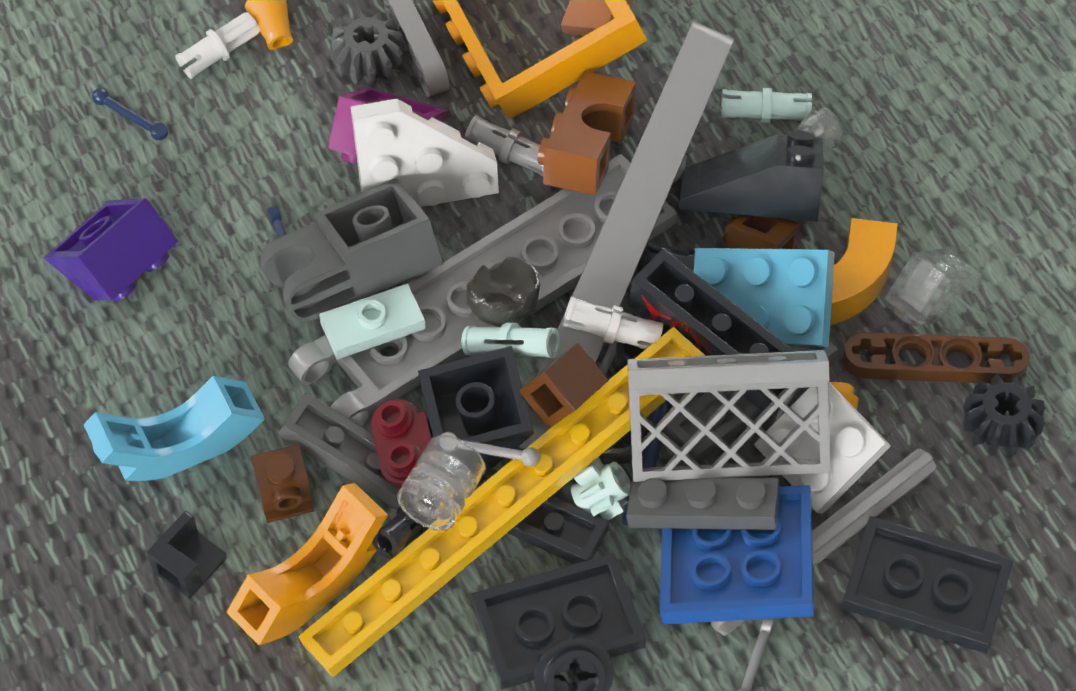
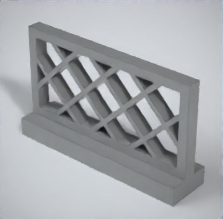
(735, 374)

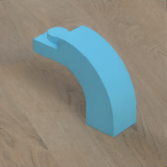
(194, 432)

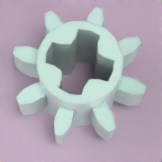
(601, 489)

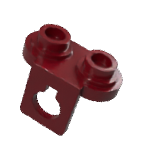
(399, 438)

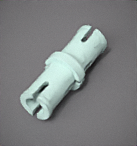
(765, 105)
(537, 341)

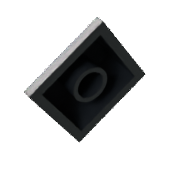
(478, 401)

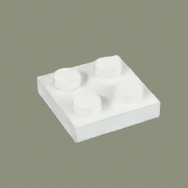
(852, 447)

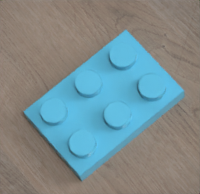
(776, 287)

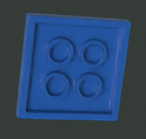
(741, 571)

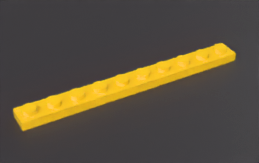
(486, 517)

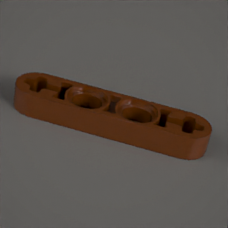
(934, 350)

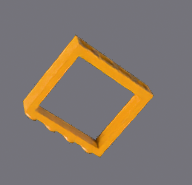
(553, 72)

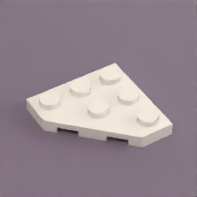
(421, 154)

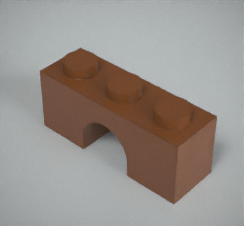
(581, 134)

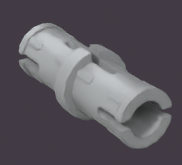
(505, 143)

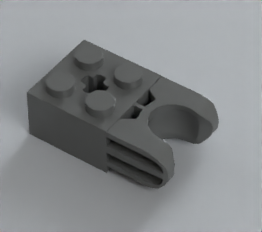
(352, 251)

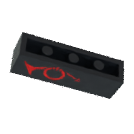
(716, 326)

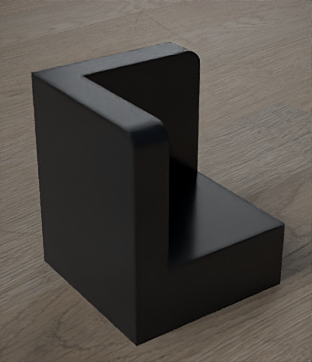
(185, 556)

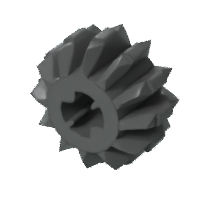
(367, 47)

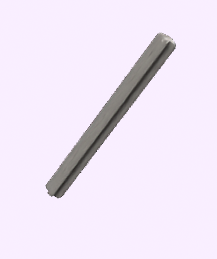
(856, 513)

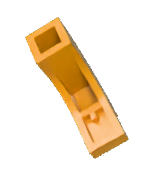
(863, 268)
(291, 593)

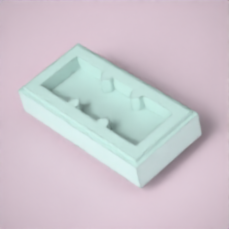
(372, 321)

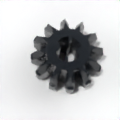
(986, 420)

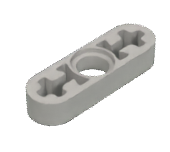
(425, 57)

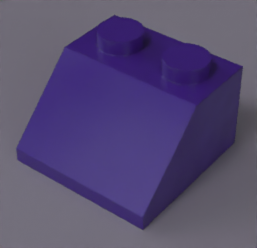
(114, 248)

